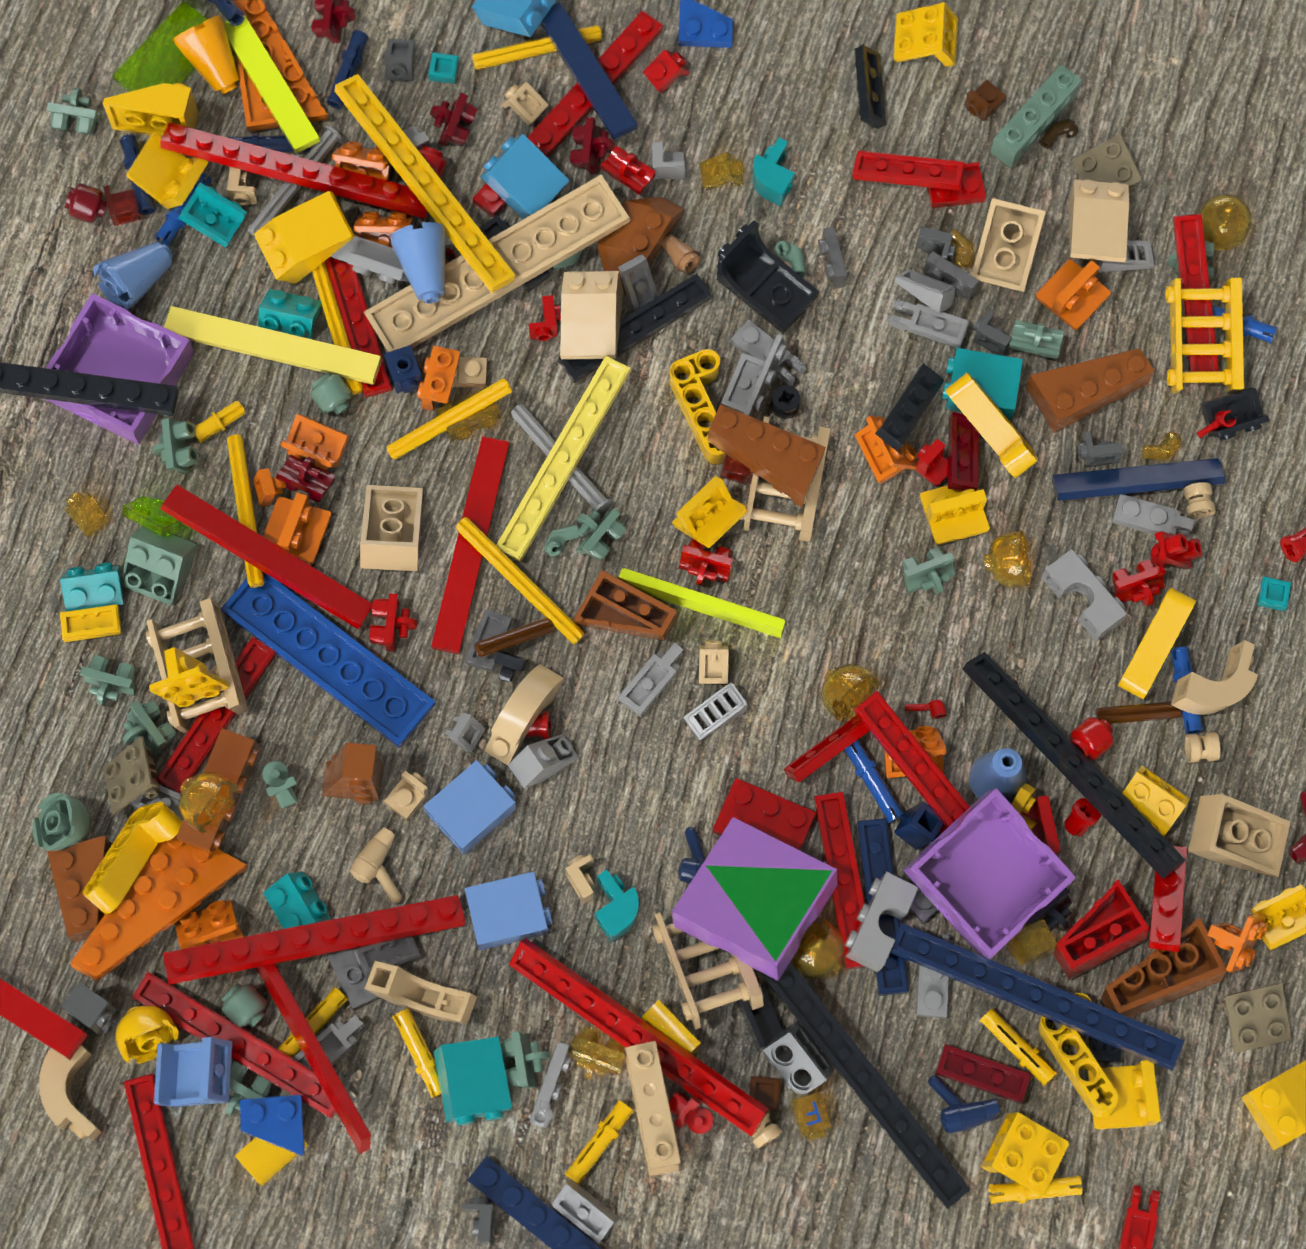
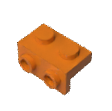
(439, 377)
(316, 441)

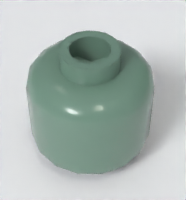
(331, 394)
(244, 1005)

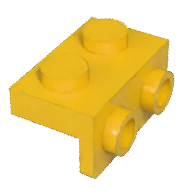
(1284, 916)

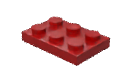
(766, 813)

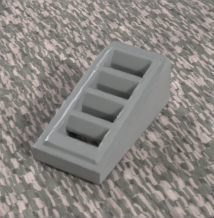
(1136, 264)
(930, 291)
(728, 690)

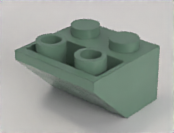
(157, 565)

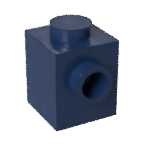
(403, 369)
(919, 826)

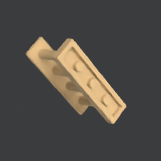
(801, 522)
(218, 645)
(747, 989)
(652, 1109)

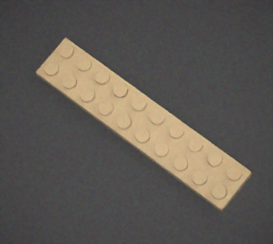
(527, 249)

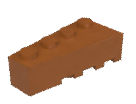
(1085, 387)
(767, 451)
(234, 758)
(1167, 974)

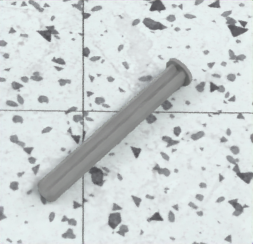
(288, 189)
(546, 443)

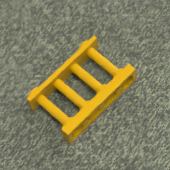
(1230, 321)

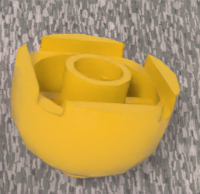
(142, 1031)

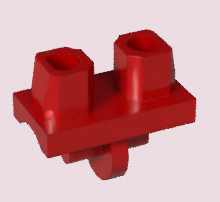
(628, 170)
(1175, 550)
(704, 563)
(1140, 586)
(390, 610)
(690, 1113)

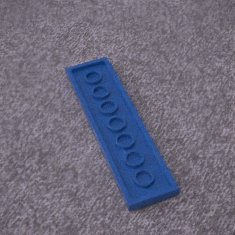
(330, 658)

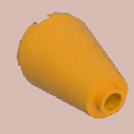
(210, 53)

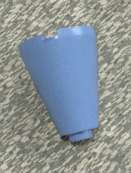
(422, 259)
(132, 274)
(998, 770)

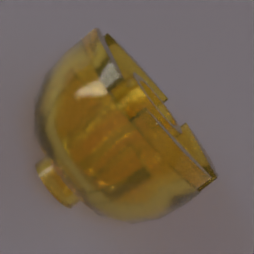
(1225, 221)
(1009, 560)
(846, 688)
(206, 799)
(819, 951)

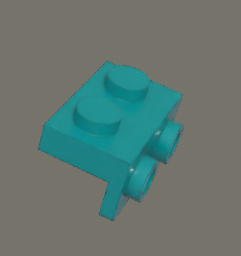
(213, 215)
(289, 313)
(92, 587)
(296, 901)

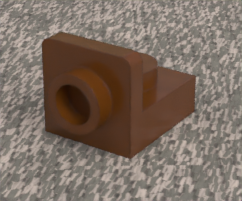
(984, 100)

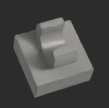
(466, 732)

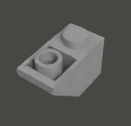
(542, 760)

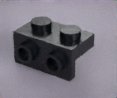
(1244, 408)

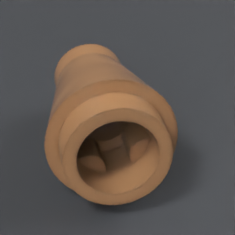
(682, 255)

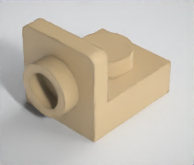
(524, 102)
(238, 188)
(471, 372)
(713, 662)
(407, 795)
(581, 882)

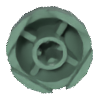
(61, 822)

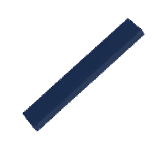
(588, 72)
(1137, 479)
(875, 862)

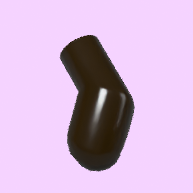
(1056, 129)

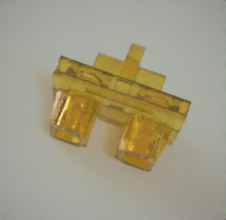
(596, 1057)

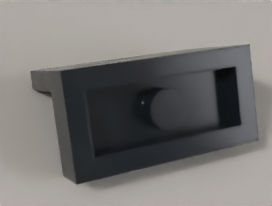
(761, 1021)

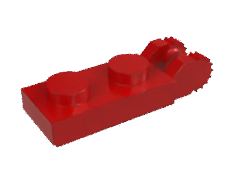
(1139, 1225)

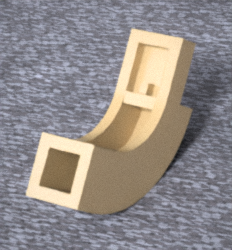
(1203, 696)
(520, 712)
(419, 995)
(55, 1092)

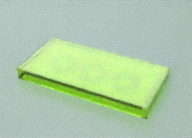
(158, 57)

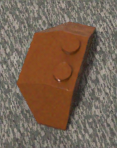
(649, 225)

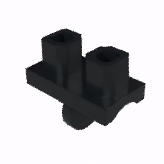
(1055, 912)

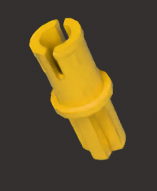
(219, 421)

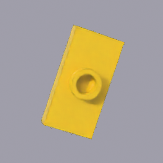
(90, 623)

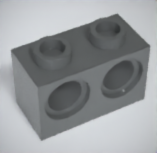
(91, 1010)
(804, 1056)

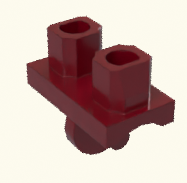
(335, 16)
(459, 110)
(595, 146)
(306, 477)

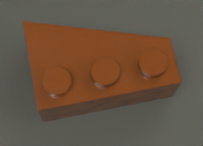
(625, 610)
(354, 774)
(71, 873)

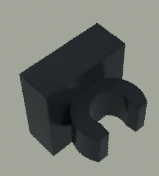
(509, 665)
(1104, 1052)

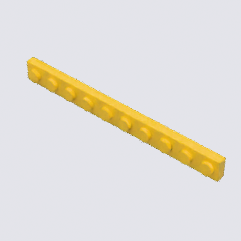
(425, 183)

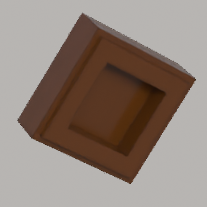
(765, 1091)

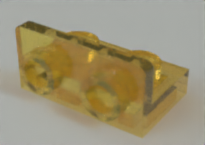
(482, 419)

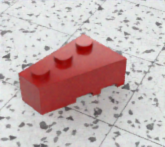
(1102, 933)

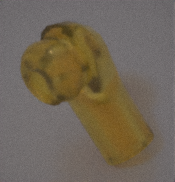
(964, 247)
(1164, 449)

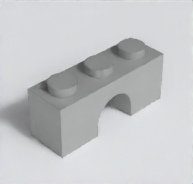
(1072, 574)
(869, 944)

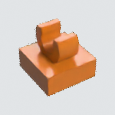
(266, 487)

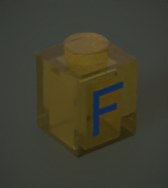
(810, 1116)

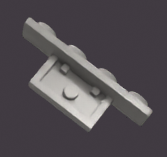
(373, 257)
(751, 378)

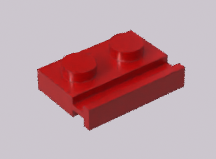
(971, 190)

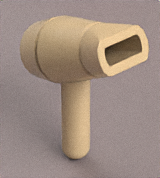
(370, 861)

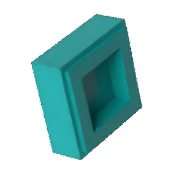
(443, 68)
(1274, 593)

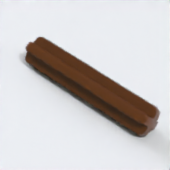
(513, 637)
(1138, 712)

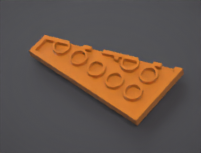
(255, 109)
(163, 893)

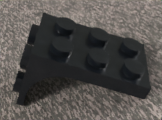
(763, 280)

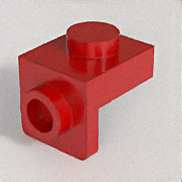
(666, 69)
(546, 330)
(932, 463)

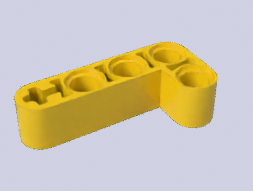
(694, 388)
(992, 425)
(1157, 643)
(129, 854)
(1081, 1061)

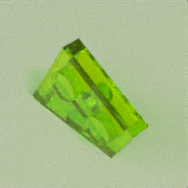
(148, 514)

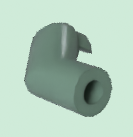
(793, 255)
(558, 538)

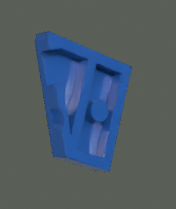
(703, 26)
(275, 1121)

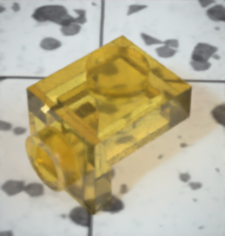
(721, 170)
(85, 512)
(1031, 942)

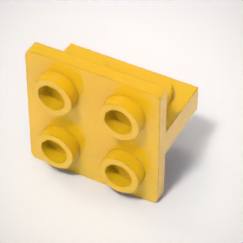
(709, 513)
(954, 513)
(187, 680)

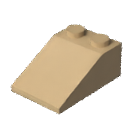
(1098, 220)
(1008, 244)
(590, 314)
(391, 528)
(1239, 835)

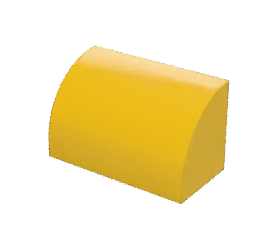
(666, 1023)
(264, 1159)

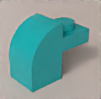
(770, 178)
(621, 912)

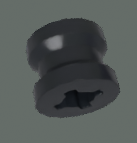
(785, 408)

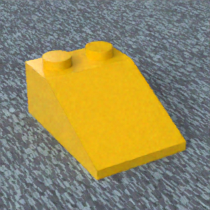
(152, 109)
(304, 237)
(1280, 1106)

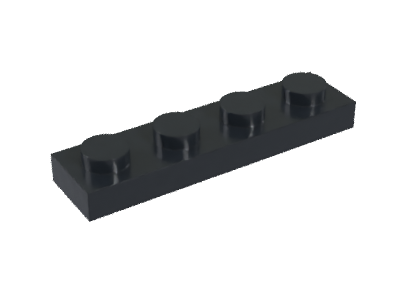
(909, 407)

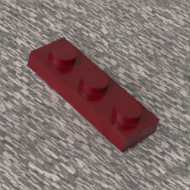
(962, 453)
(982, 1074)

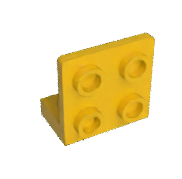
(926, 33)
(165, 173)
(1155, 799)
(1136, 1097)
(1025, 1153)

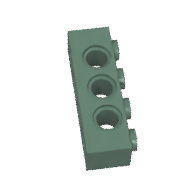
(1036, 116)

